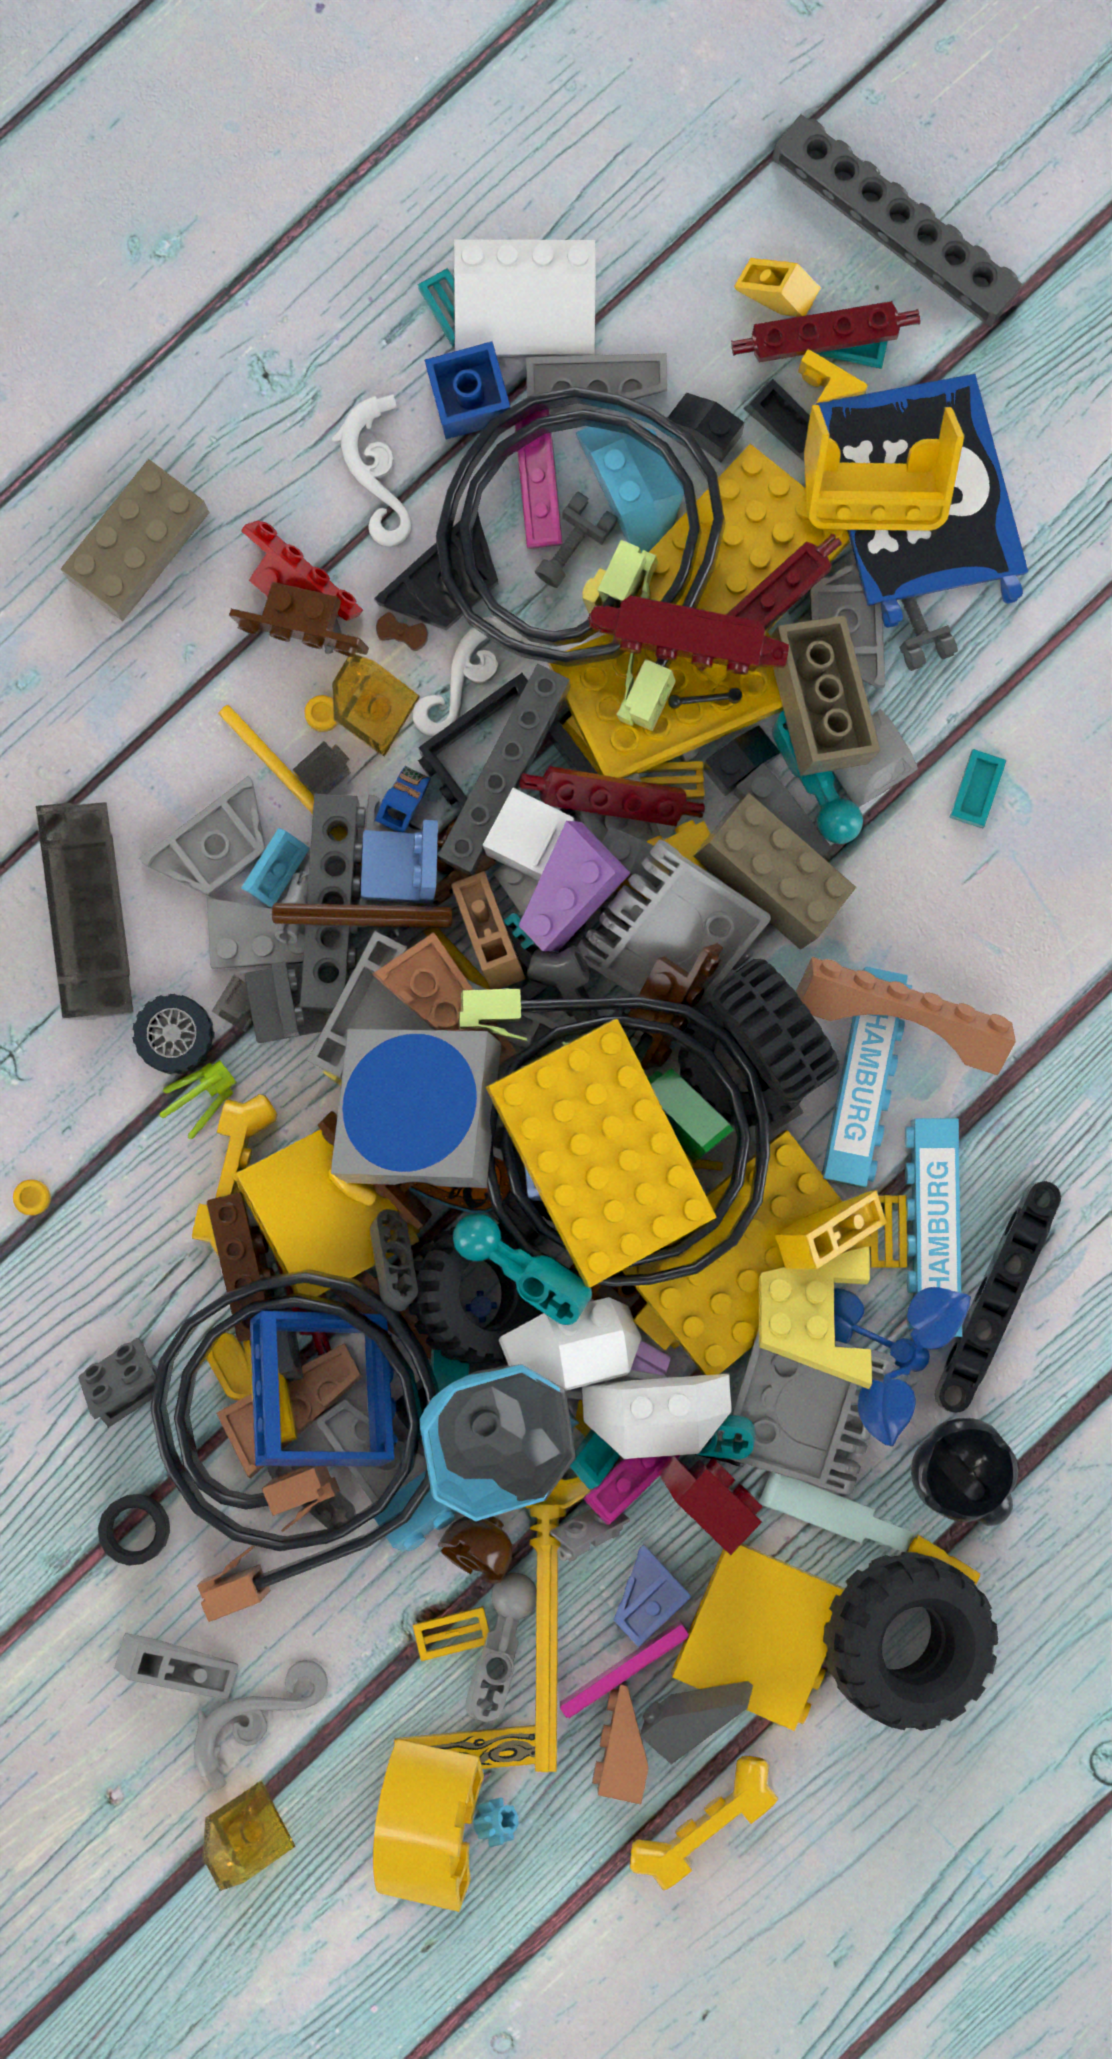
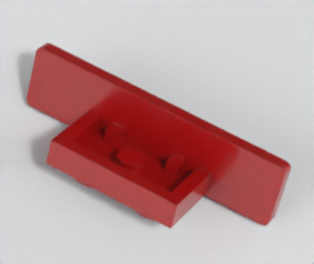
(287, 566)

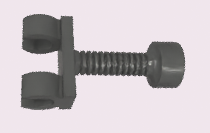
(551, 571)
(911, 648)

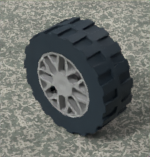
(173, 1034)

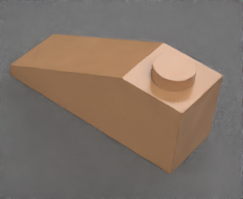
(488, 931)

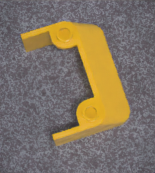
(881, 493)

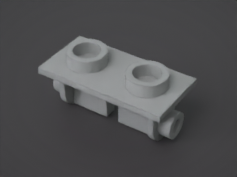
(585, 1529)

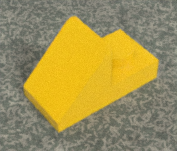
(836, 381)

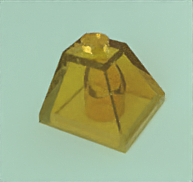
(371, 702)
(244, 1837)

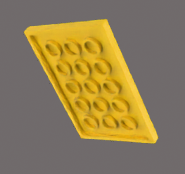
(762, 529)
(625, 749)
(601, 1152)
(718, 1308)

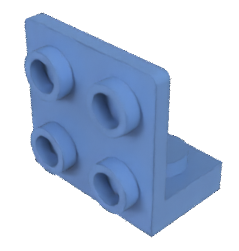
(400, 865)

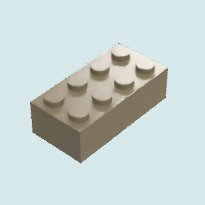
(135, 540)
(824, 697)
(775, 871)

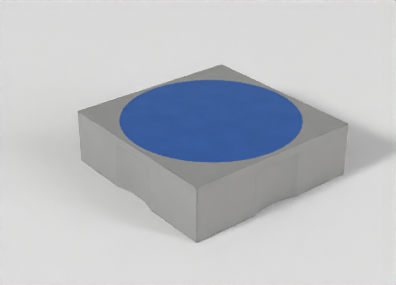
(416, 1107)

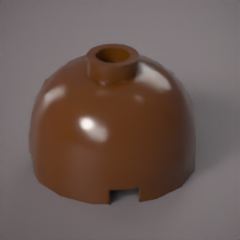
(478, 1547)

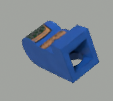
(403, 796)

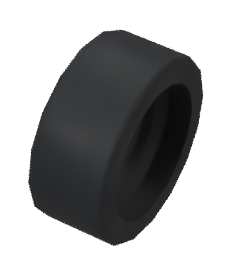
(107, 1520)

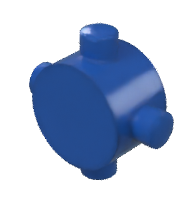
(481, 1306)

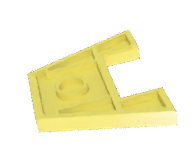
(799, 1316)

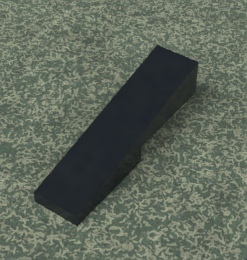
(780, 416)

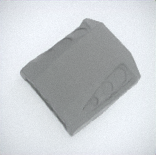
(884, 770)

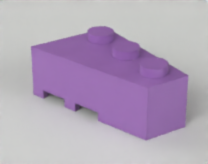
(571, 887)

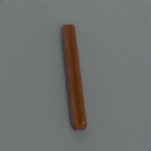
(361, 915)

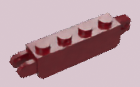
(689, 633)

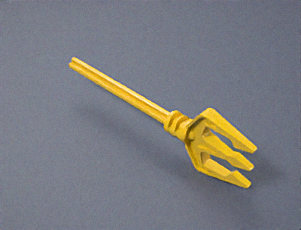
(548, 1512)

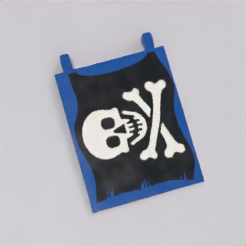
(980, 533)

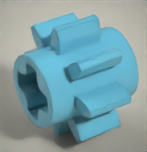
(495, 1822)

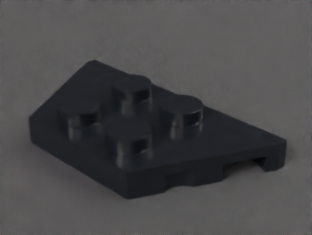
(420, 588)

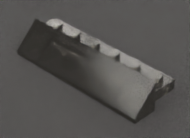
(84, 910)

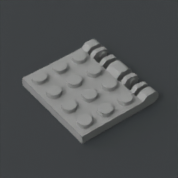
(675, 922)
(802, 1418)

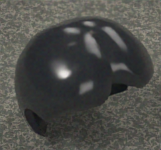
(966, 1472)

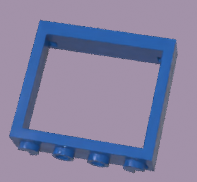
(266, 1392)

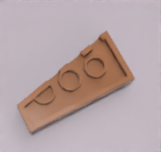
(432, 987)
(322, 1386)

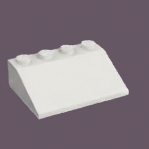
(525, 296)

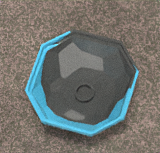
(496, 1441)

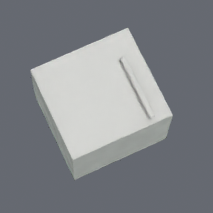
(525, 834)

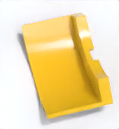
(422, 1824)

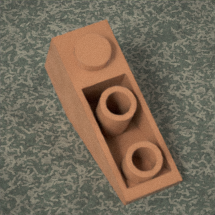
(624, 1762)

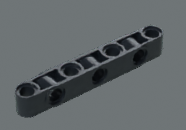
(998, 1296)

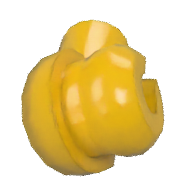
(356, 1191)

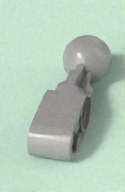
(513, 1601)

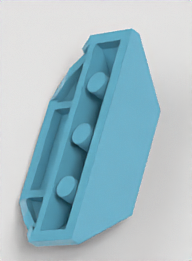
(634, 483)

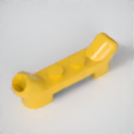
(239, 1123)
(668, 1860)

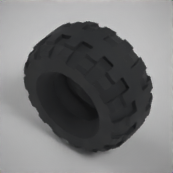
(947, 1671)

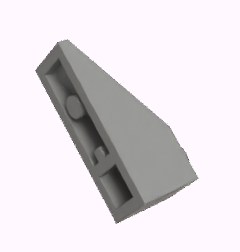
(174, 1667)

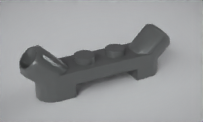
(565, 972)

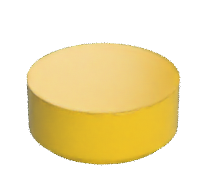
(319, 713)
(31, 1197)

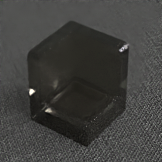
(234, 1005)

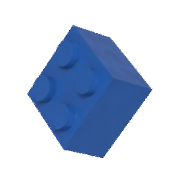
(467, 388)

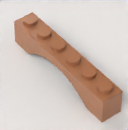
(839, 992)

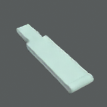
(831, 1512)

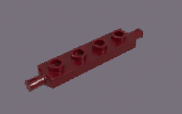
(825, 331)
(787, 583)
(612, 796)

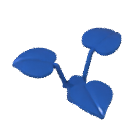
(936, 1319)

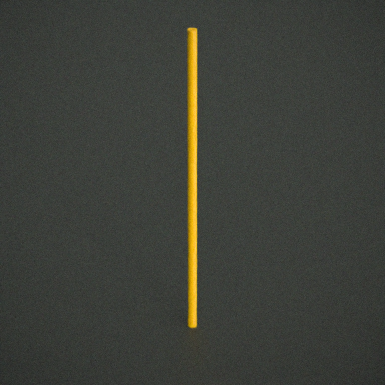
(339, 833)

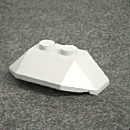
(578, 1354)
(657, 1414)

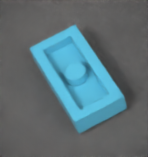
(275, 867)

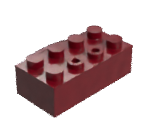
(706, 1497)

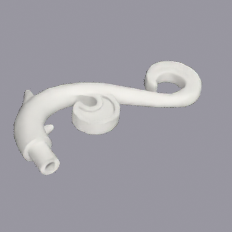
(366, 475)
(462, 667)

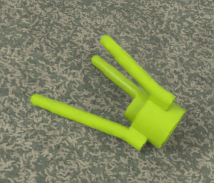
(213, 1079)

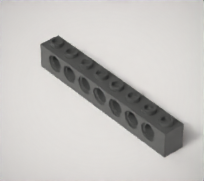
(900, 238)

